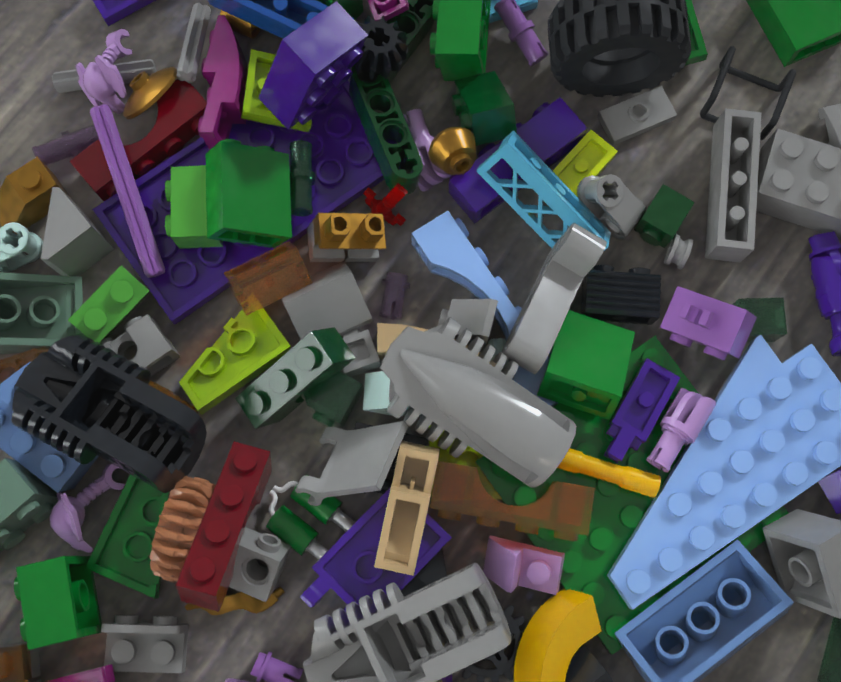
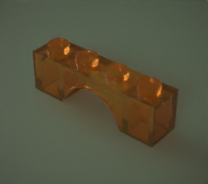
(561, 508)

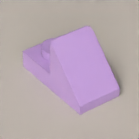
(523, 565)

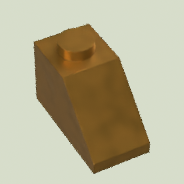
(27, 194)

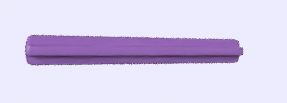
(127, 191)

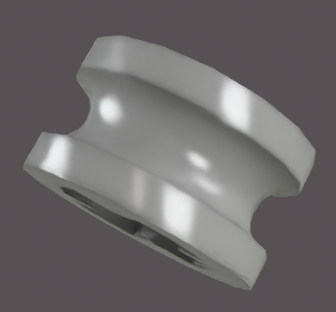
(678, 251)

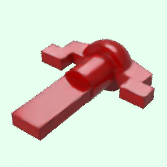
(386, 204)

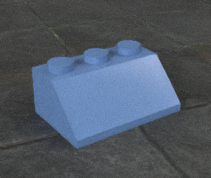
(39, 458)

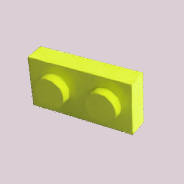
(585, 159)

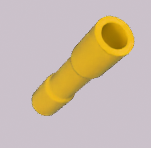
(624, 476)

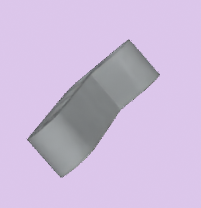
(552, 296)

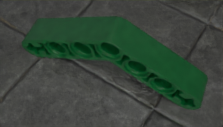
(380, 96)

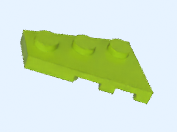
(236, 358)

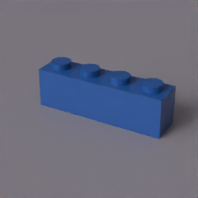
(274, 16)

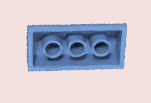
(704, 619)

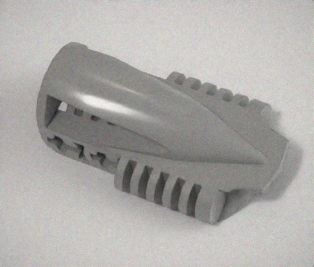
(474, 402)
(410, 635)

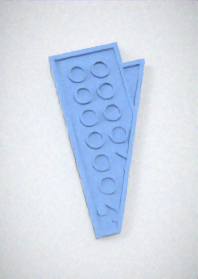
(758, 450)

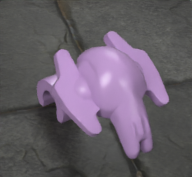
(102, 78)
(69, 511)

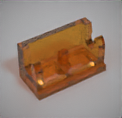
(268, 277)

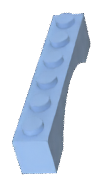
(450, 254)

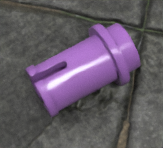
(272, 669)

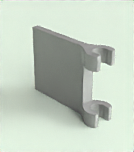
(356, 462)

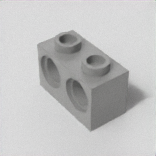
(248, 574)

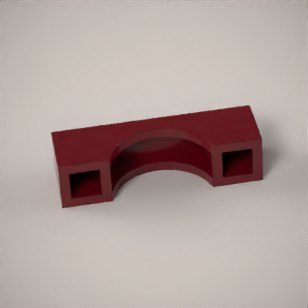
(175, 125)
(216, 543)

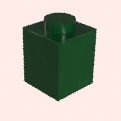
(663, 217)

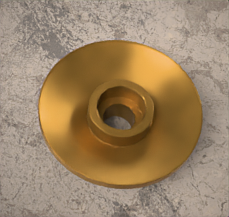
(148, 90)

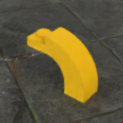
(555, 636)

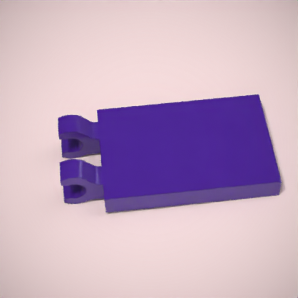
(351, 560)

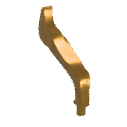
(242, 601)

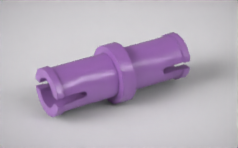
(521, 31)

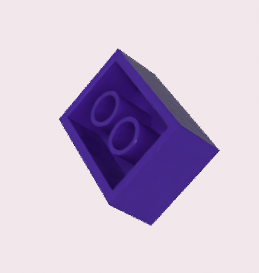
(312, 65)

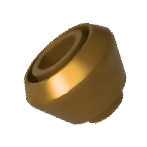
(453, 150)

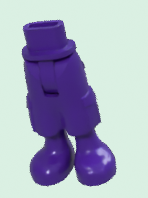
(827, 281)

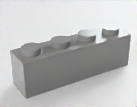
(733, 186)

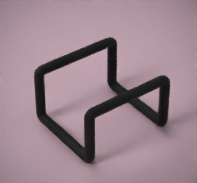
(725, 67)

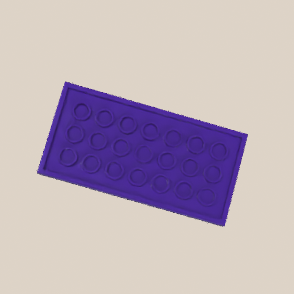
(194, 276)

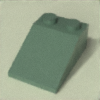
(37, 310)

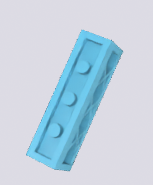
(546, 184)

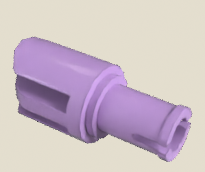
(430, 174)
(680, 426)

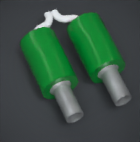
(297, 532)

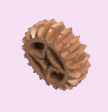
(179, 526)

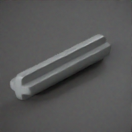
(193, 43)
(68, 80)

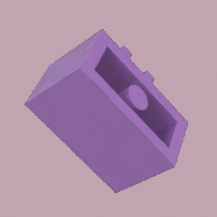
(707, 322)

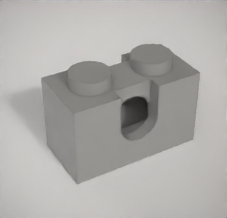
(153, 346)

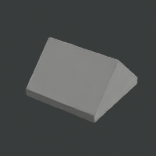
(71, 238)
(328, 303)

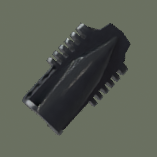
(101, 405)

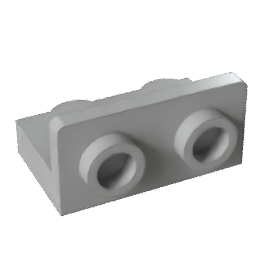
(146, 646)

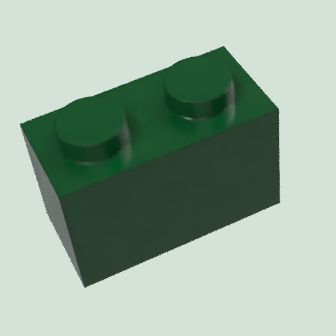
(484, 107)

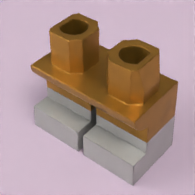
(346, 236)

